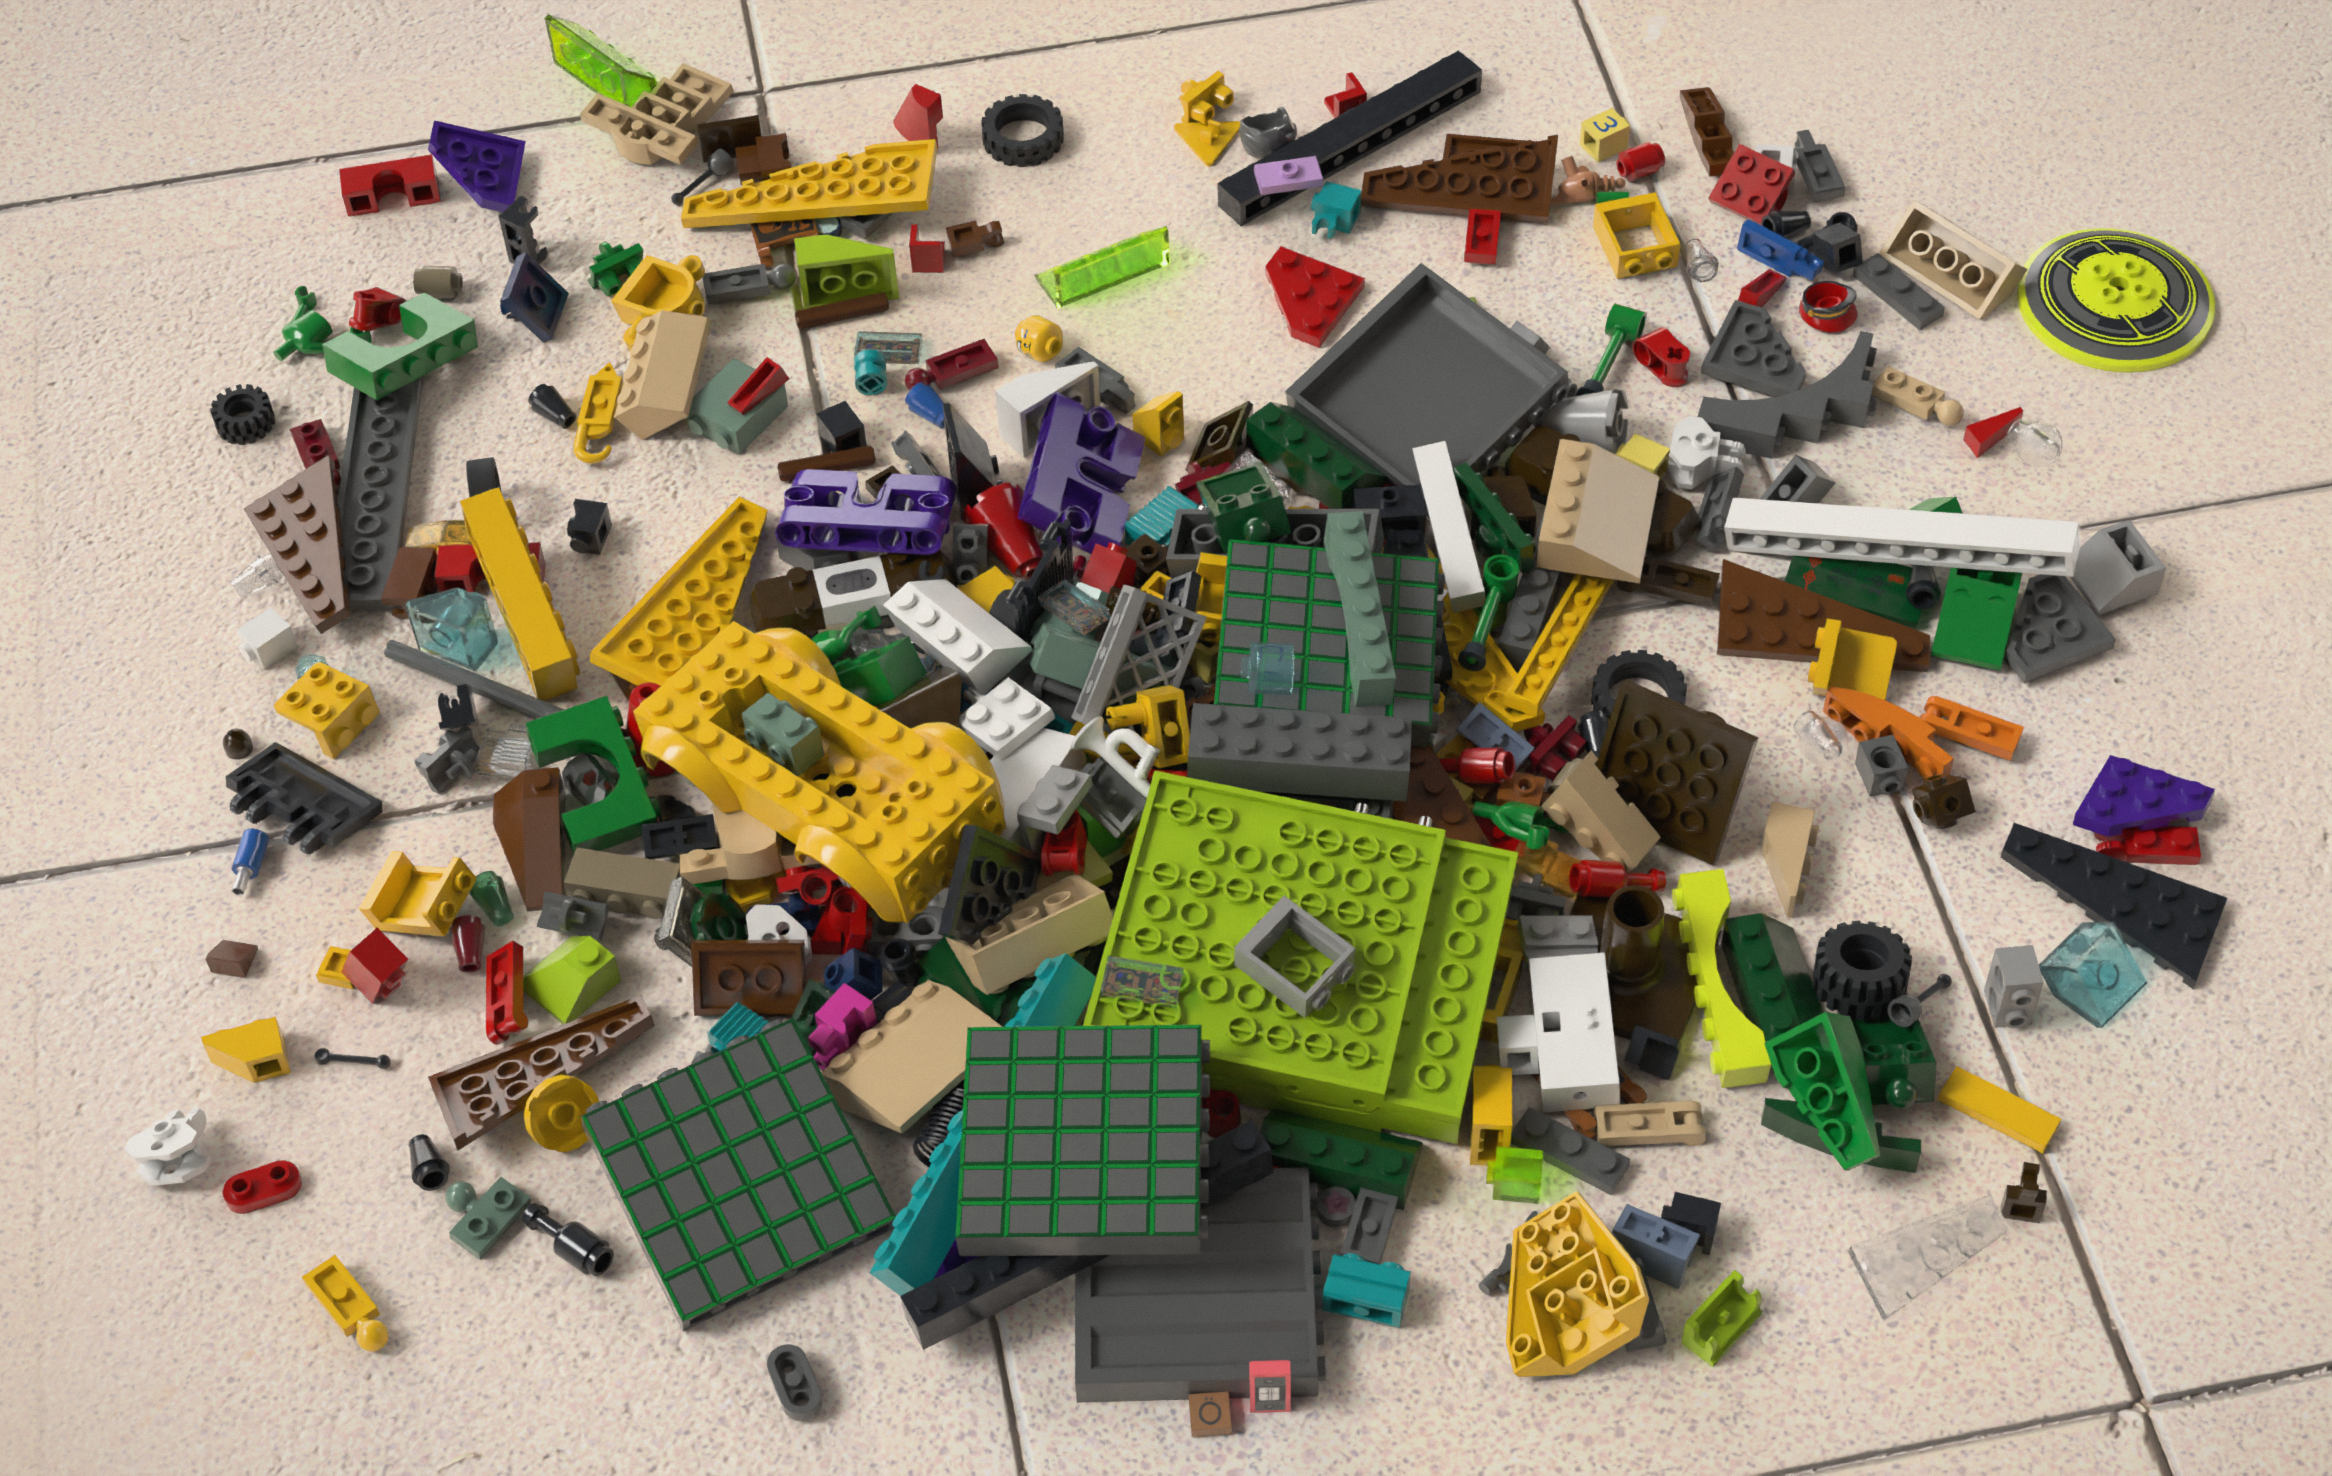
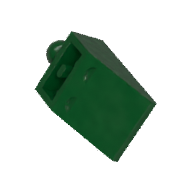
(1244, 506)
(1896, 1062)

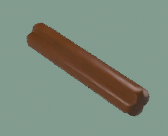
(841, 310)
(832, 461)

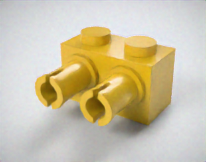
(1162, 723)

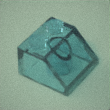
(453, 626)
(2093, 972)

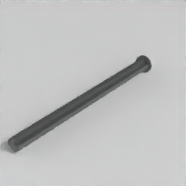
(479, 684)

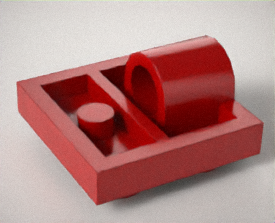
(1752, 185)
(807, 880)
(852, 921)

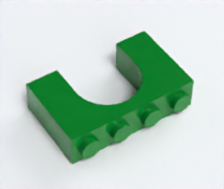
(378, 371)
(596, 731)

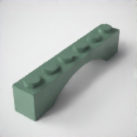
(1368, 643)

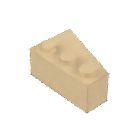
(1599, 817)

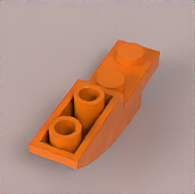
(1873, 718)

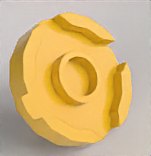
(556, 1110)

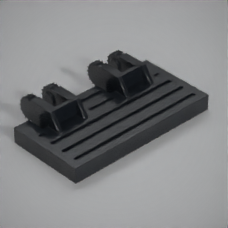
(302, 793)

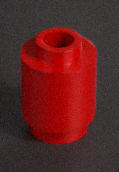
(1640, 161)

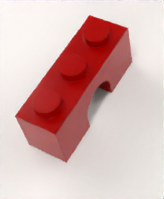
(367, 184)
(460, 568)

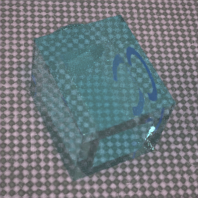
(1269, 668)

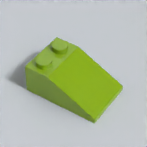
(843, 269)

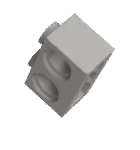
(913, 931)
(2013, 986)

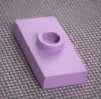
(1288, 175)

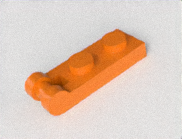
(1972, 727)

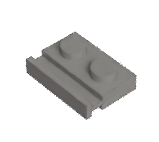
(1556, 936)

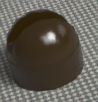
(233, 747)

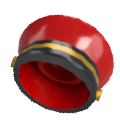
(1828, 306)

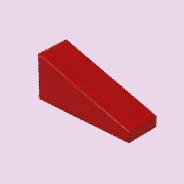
(1762, 288)
(758, 386)
(1988, 432)
(826, 939)

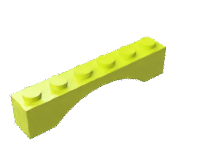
(1736, 1042)

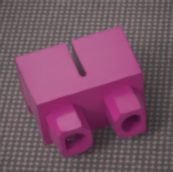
(841, 1024)

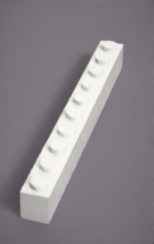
(1903, 536)

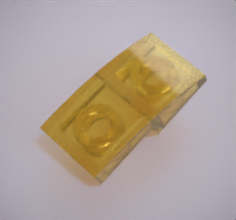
(438, 534)
(1550, 864)

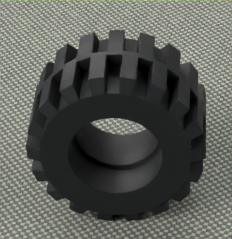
(1861, 969)

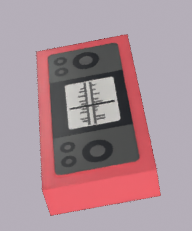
(1270, 1386)

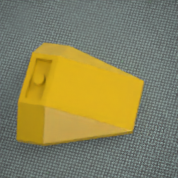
(1570, 1292)

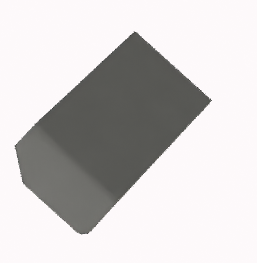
(1054, 693)

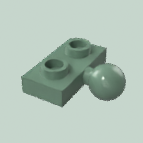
(487, 1217)

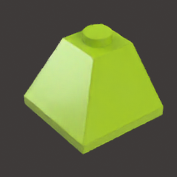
(572, 978)

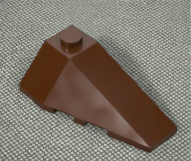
(532, 832)

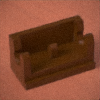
(410, 578)

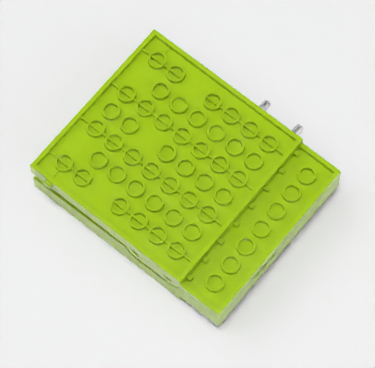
(1414, 905)

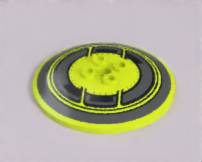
(2082, 316)

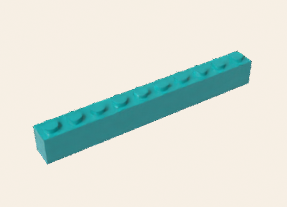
(928, 1223)

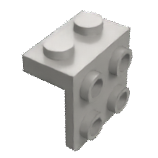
(1051, 805)

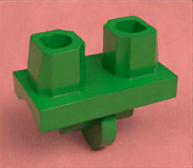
(612, 264)

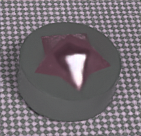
(1335, 1206)

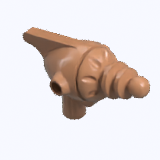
(1582, 184)

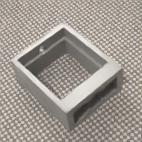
(1269, 930)

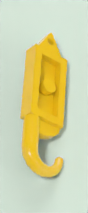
(597, 413)

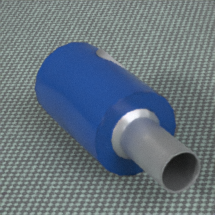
(248, 858)

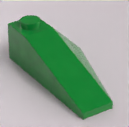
(1828, 1079)

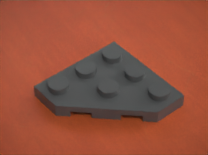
(1753, 353)
(2054, 629)

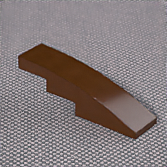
(1707, 128)

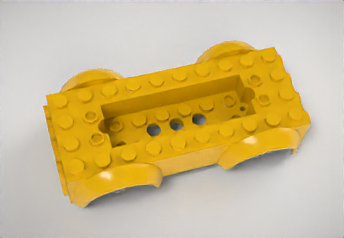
(912, 785)

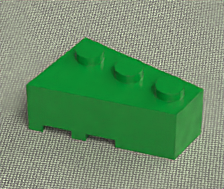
(881, 672)

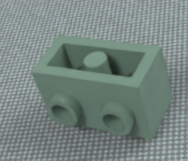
(783, 734)

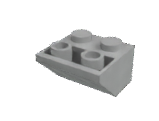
(2117, 568)

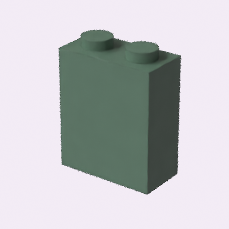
(721, 423)

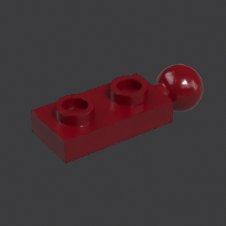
(954, 366)
(314, 444)

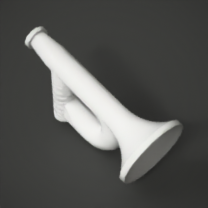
(1092, 738)

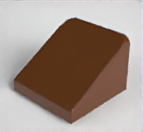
(231, 958)

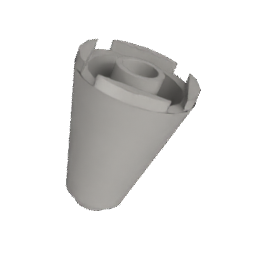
(1591, 417)

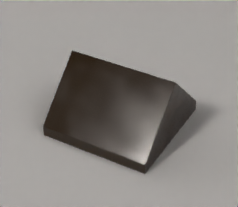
(728, 135)
(1222, 437)

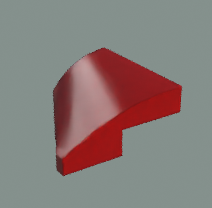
(919, 114)

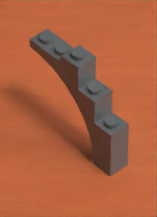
(1802, 414)

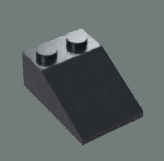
(969, 459)

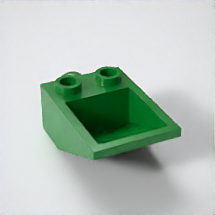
(1976, 616)

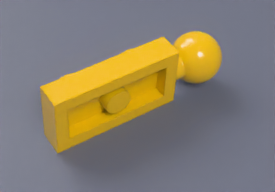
(347, 1303)

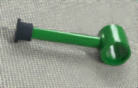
(1623, 325)
(1500, 586)

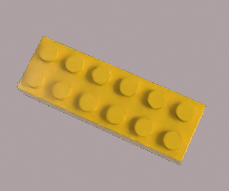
(521, 594)

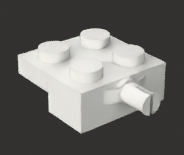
(1003, 718)

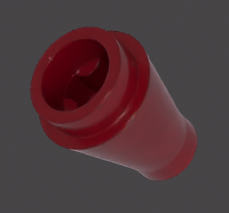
(468, 939)

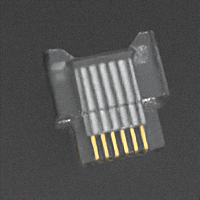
(505, 753)

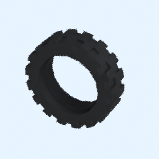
(1025, 151)
(1636, 665)

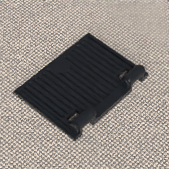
(1052, 569)

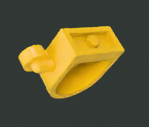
(659, 287)

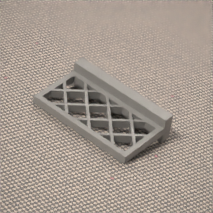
(1115, 649)

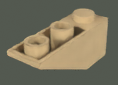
(1785, 848)

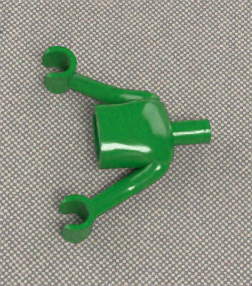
(308, 329)
(836, 642)
(1520, 821)

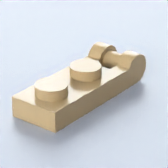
(1649, 1123)

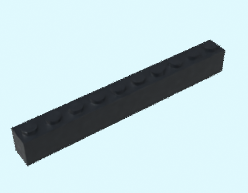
(1359, 132)
(997, 1282)

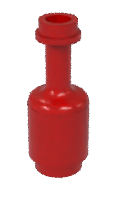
(1481, 765)
(1604, 878)

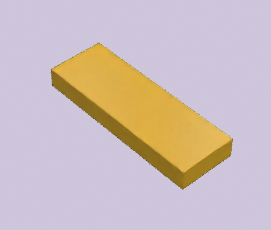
(1999, 1109)

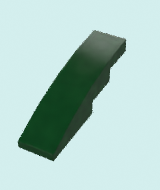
(1788, 1121)

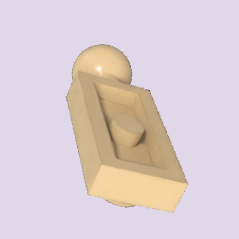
(1916, 397)

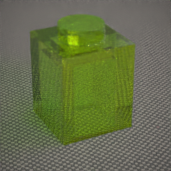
(1516, 1175)

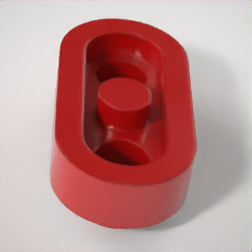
(262, 1187)

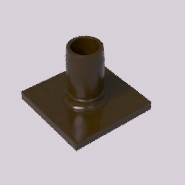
(1676, 767)
(1643, 961)

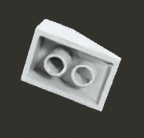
(1025, 399)

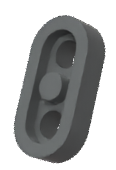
(796, 1384)

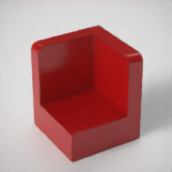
(1348, 99)
(926, 255)

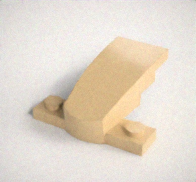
(660, 121)
(746, 851)

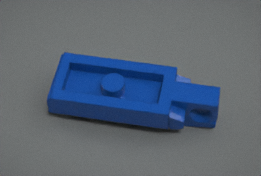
(1777, 251)

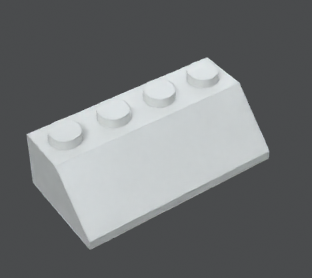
(956, 632)

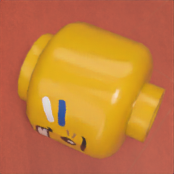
(1039, 338)

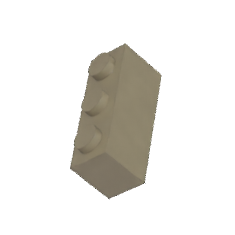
(621, 881)

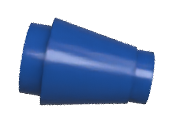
(926, 404)

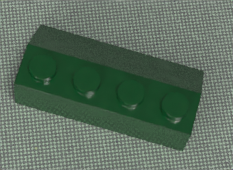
(1310, 455)
(1769, 973)
(1342, 1154)

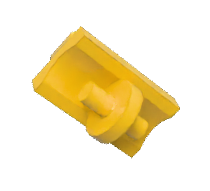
(1200, 97)

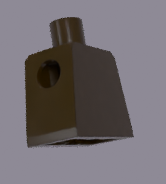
(1514, 499)

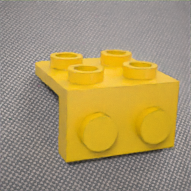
(1852, 660)
(329, 705)

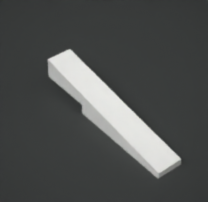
(1449, 527)

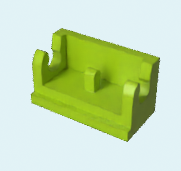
(1722, 1319)

